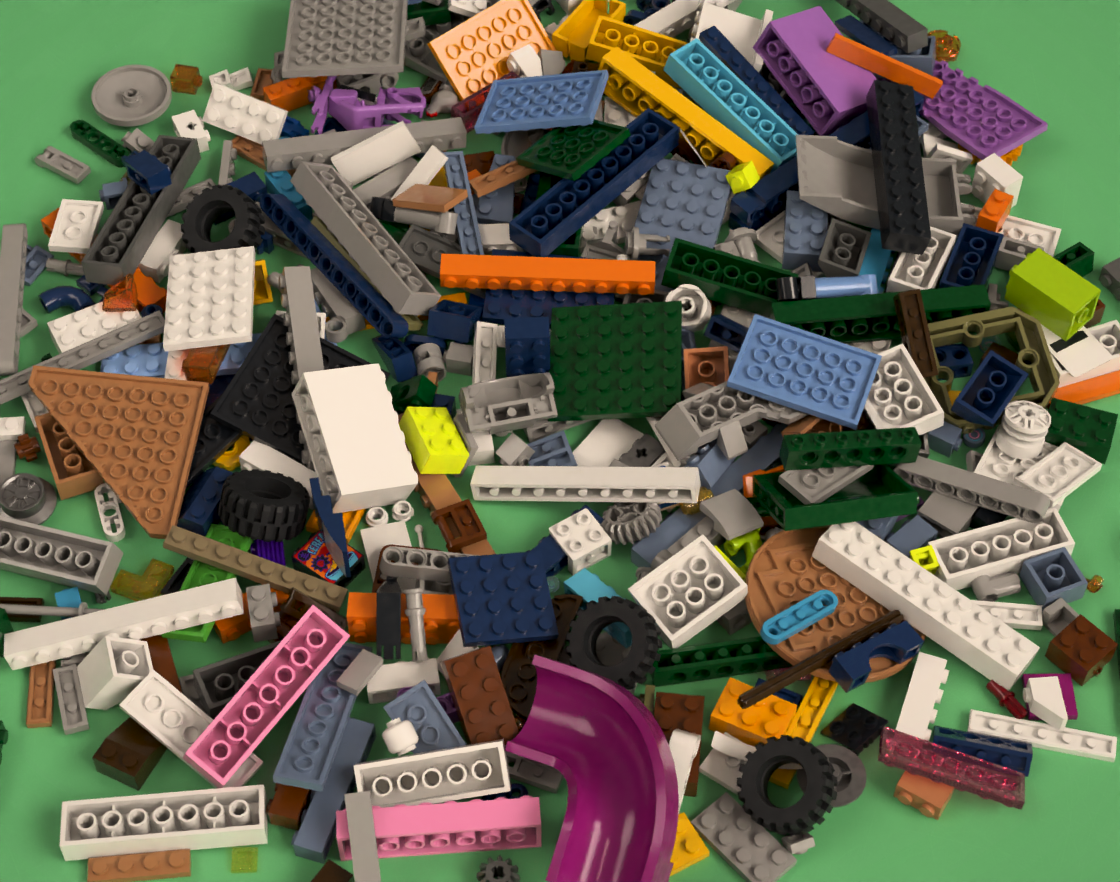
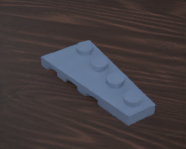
(499, 204)

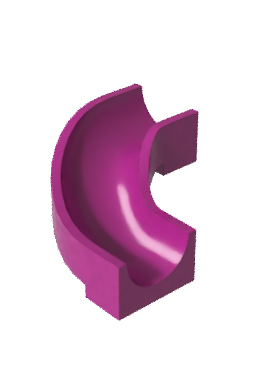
(616, 773)

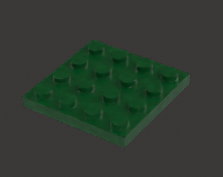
(573, 149)

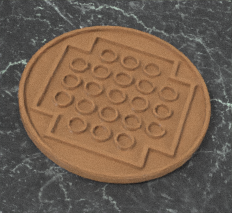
(786, 574)

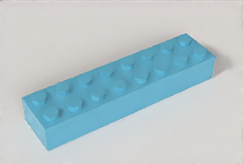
(731, 101)

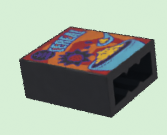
(316, 561)

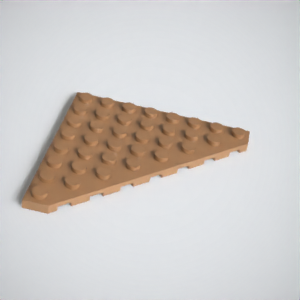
(132, 432)

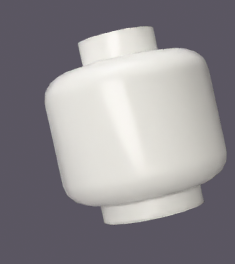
(400, 736)

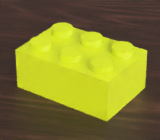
(433, 440)

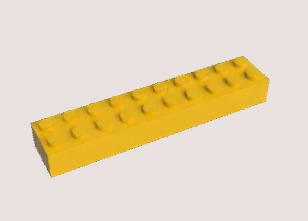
(638, 89)

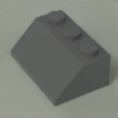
(843, 250)

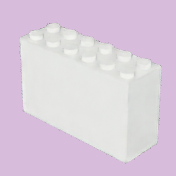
(354, 437)

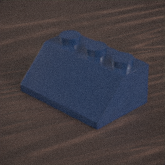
(989, 390)
(202, 501)

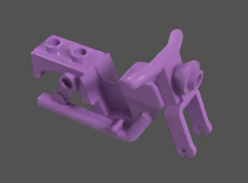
(356, 115)

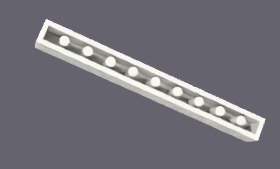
(586, 484)
(128, 621)

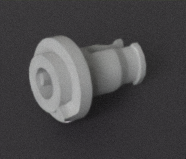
(744, 240)
(636, 244)

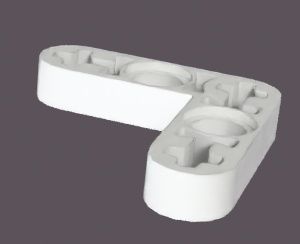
(108, 520)

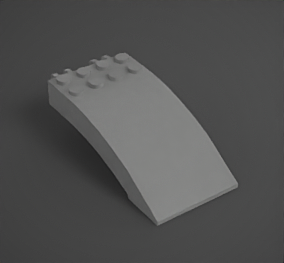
(842, 183)

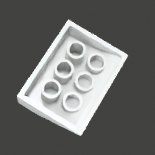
(901, 395)
(689, 591)

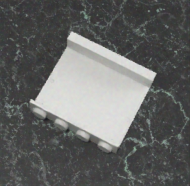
(738, 28)

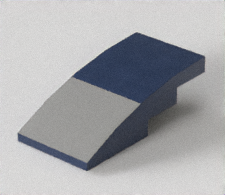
(330, 527)

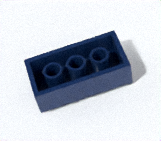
(972, 257)
(527, 345)

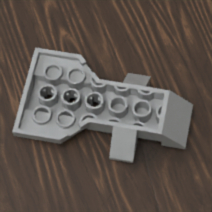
(717, 414)

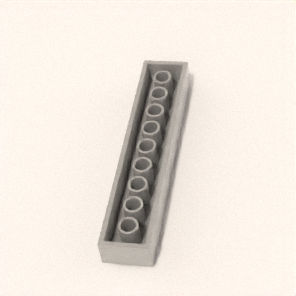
(365, 239)

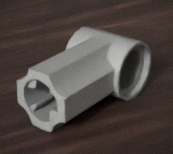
(995, 587)

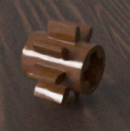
(27, 447)

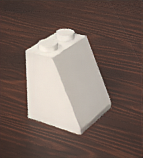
(113, 671)

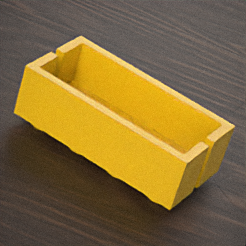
(576, 31)

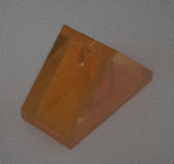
(121, 296)

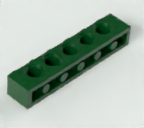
(849, 448)
(715, 661)

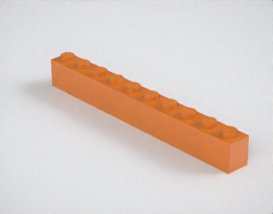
(547, 274)

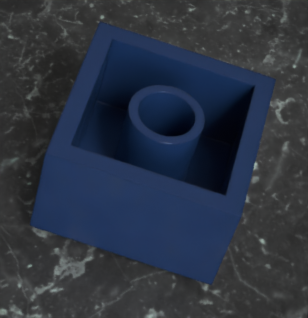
(454, 321)

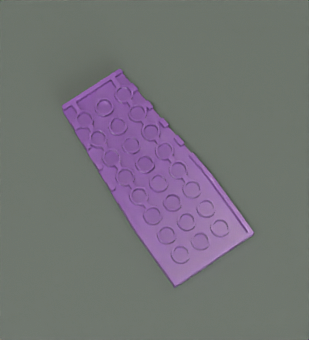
(978, 115)

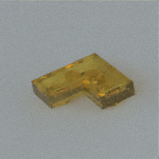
(144, 586)

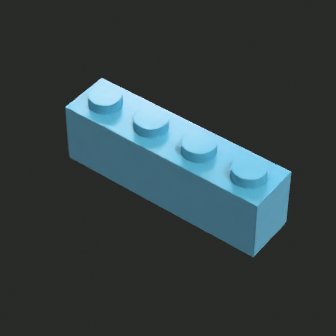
(591, 588)

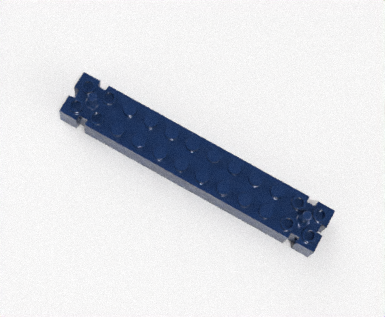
(769, 194)

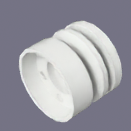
(1023, 429)

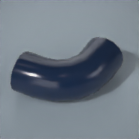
(65, 297)

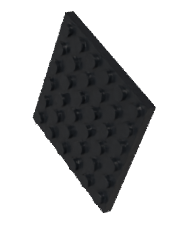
(261, 391)

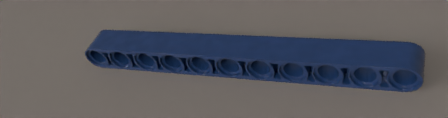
(334, 266)

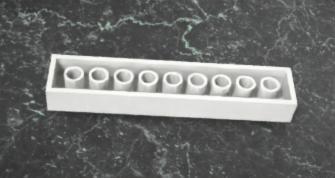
(926, 602)

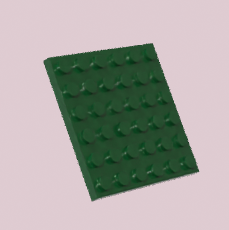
(616, 360)

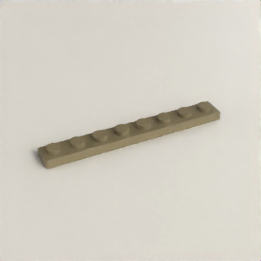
(253, 567)

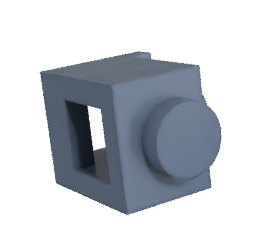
(112, 193)

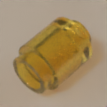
(693, 508)

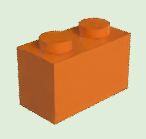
(995, 211)

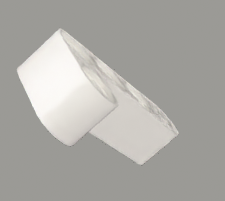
(683, 750)

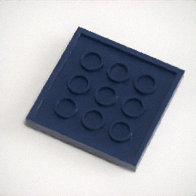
(502, 599)

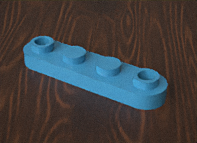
(799, 617)

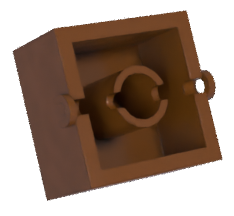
(1081, 650)

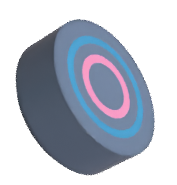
(974, 439)

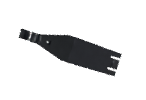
(388, 618)

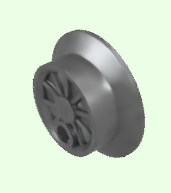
(27, 498)
(848, 771)

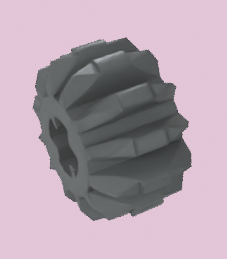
(498, 868)

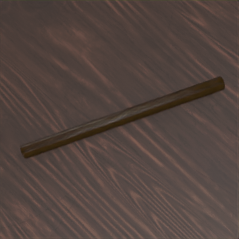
(817, 660)

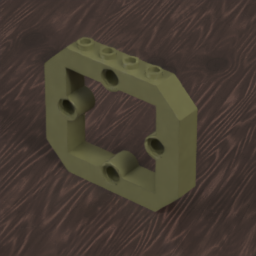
(989, 323)

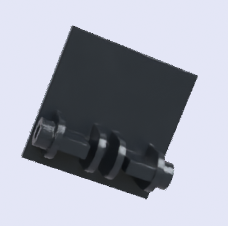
(855, 728)

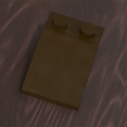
(129, 754)

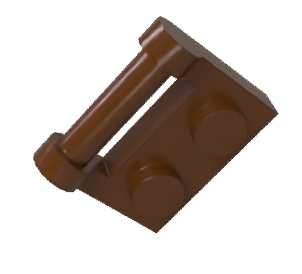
(466, 522)

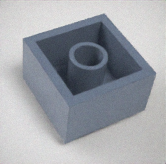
(1053, 577)

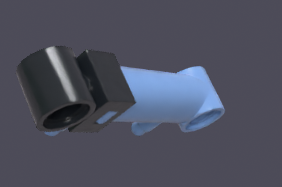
(824, 287)

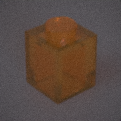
(186, 79)

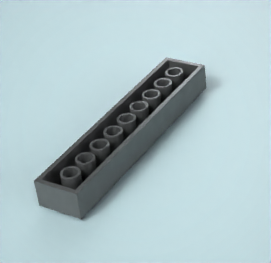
(140, 215)

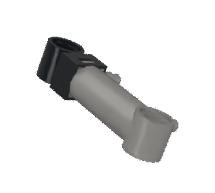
(437, 221)

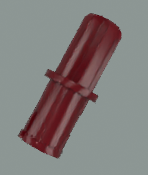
(1007, 699)

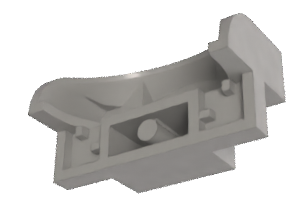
(508, 403)

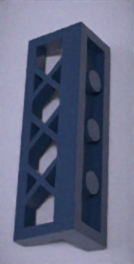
(996, 750)

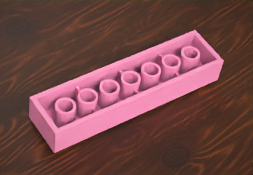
(266, 697)
(450, 827)

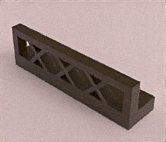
(915, 331)

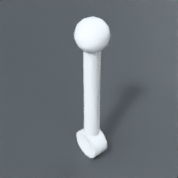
(418, 529)

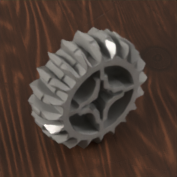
(631, 521)

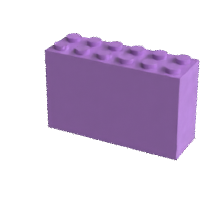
(818, 82)

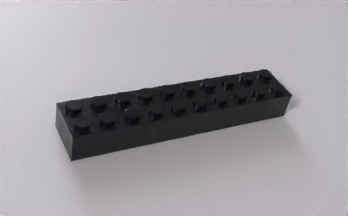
(898, 168)

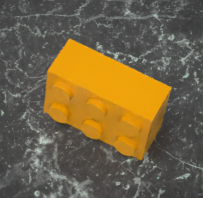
(756, 723)

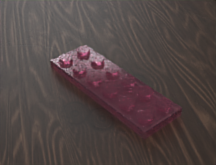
(952, 768)

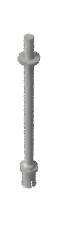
(48, 610)

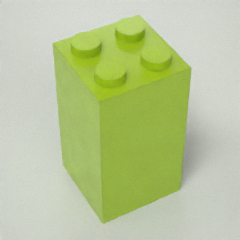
(1052, 293)

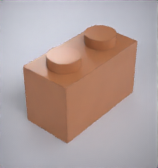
(923, 794)

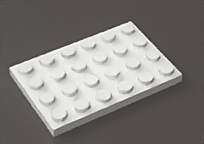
(209, 299)

